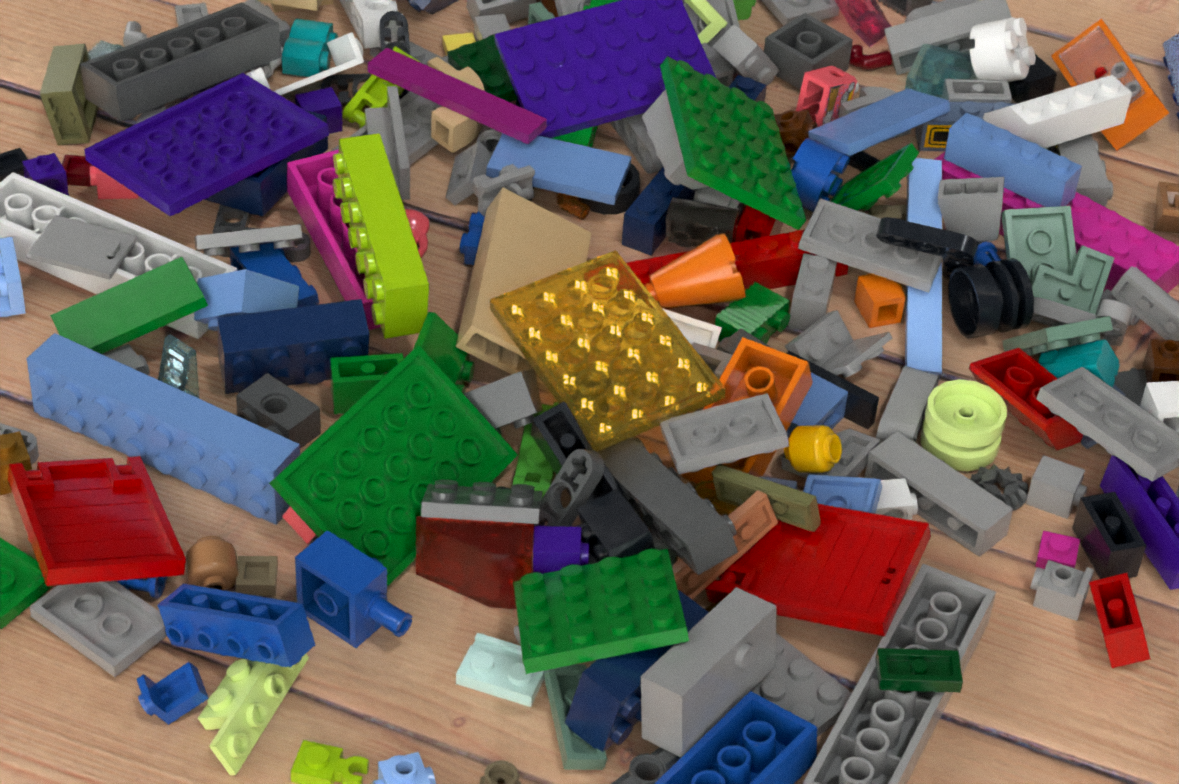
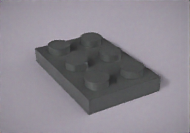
(482, 502)

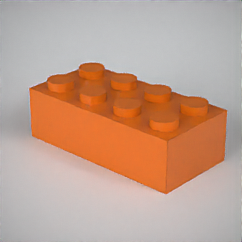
(754, 372)

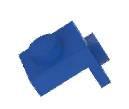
(173, 694)

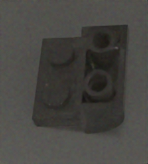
(695, 222)

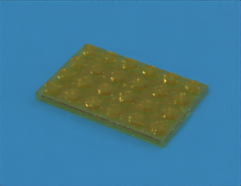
(606, 349)

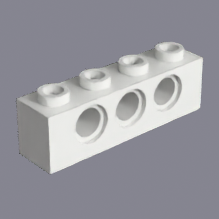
(366, 17)

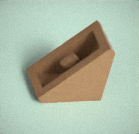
(1167, 208)

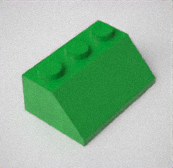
(439, 343)

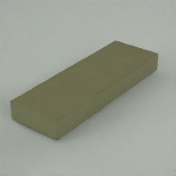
(787, 503)

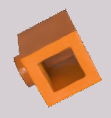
(879, 300)

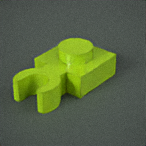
(325, 764)

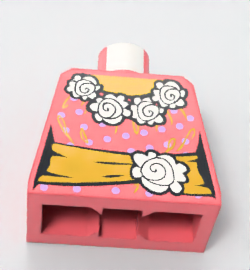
(824, 92)

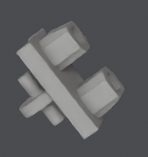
(511, 178)

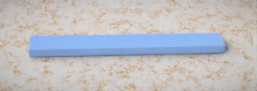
(924, 309)

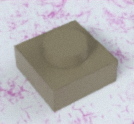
(257, 575)

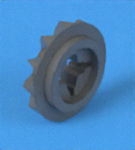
(1015, 489)

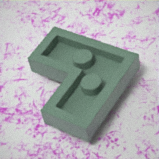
(1079, 289)

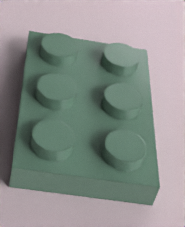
(1040, 237)
(1059, 336)

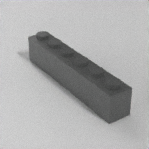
(670, 506)

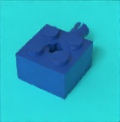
(346, 591)

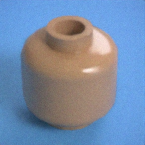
(212, 563)

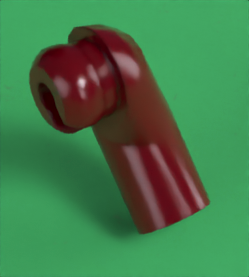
(869, 62)

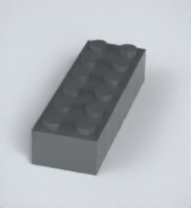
(181, 61)

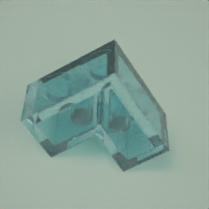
(934, 66)

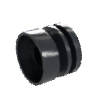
(990, 298)

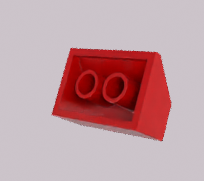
(1018, 382)

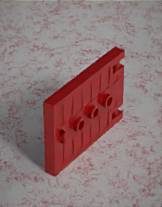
(95, 521)
(838, 576)

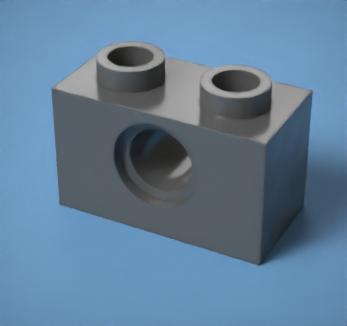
(279, 410)

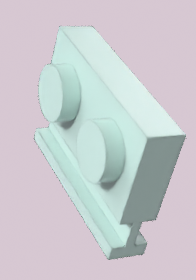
(498, 670)

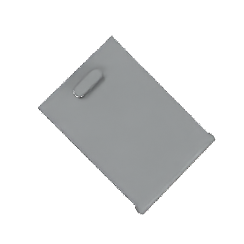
(82, 247)

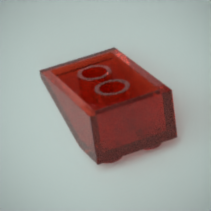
(475, 557)

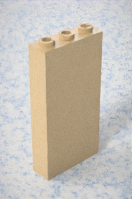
(515, 249)

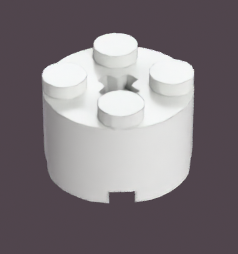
(1001, 50)

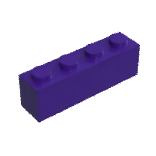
(1153, 512)

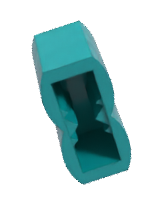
(307, 48)

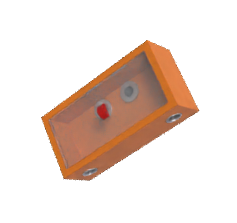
(1098, 55)

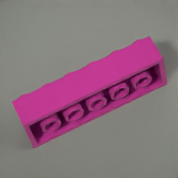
(314, 198)

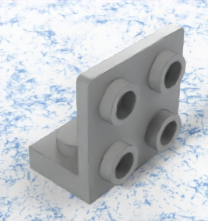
(832, 347)

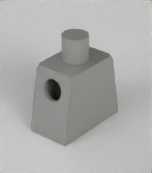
(972, 206)

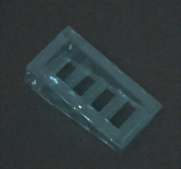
(176, 373)

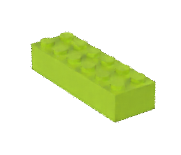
(381, 236)

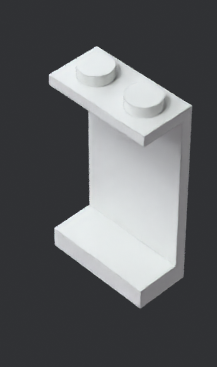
(345, 52)

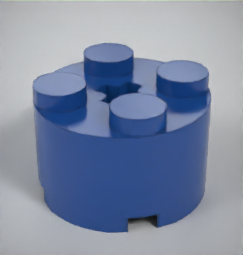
(817, 172)

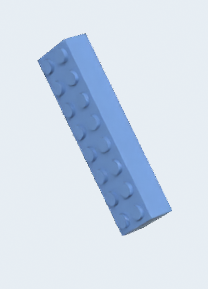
(160, 425)

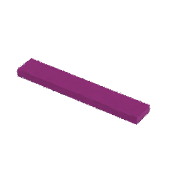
(457, 95)

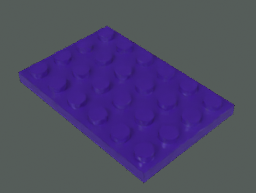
(598, 61)
(206, 143)

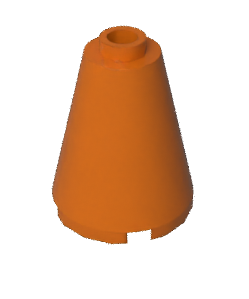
(699, 277)

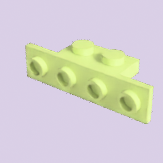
(245, 706)

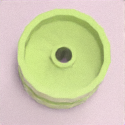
(964, 424)

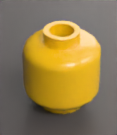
(813, 449)

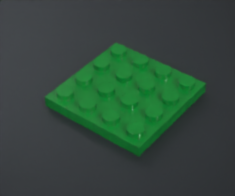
(598, 610)

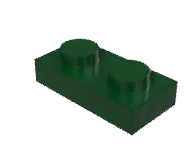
(919, 670)

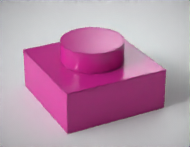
(1058, 549)

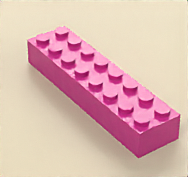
(1104, 232)

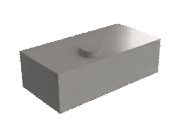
(708, 674)

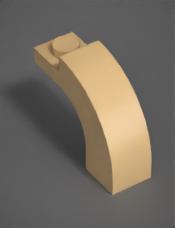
(448, 126)

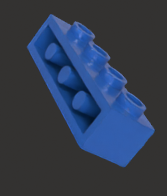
(237, 625)

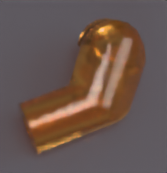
(572, 205)

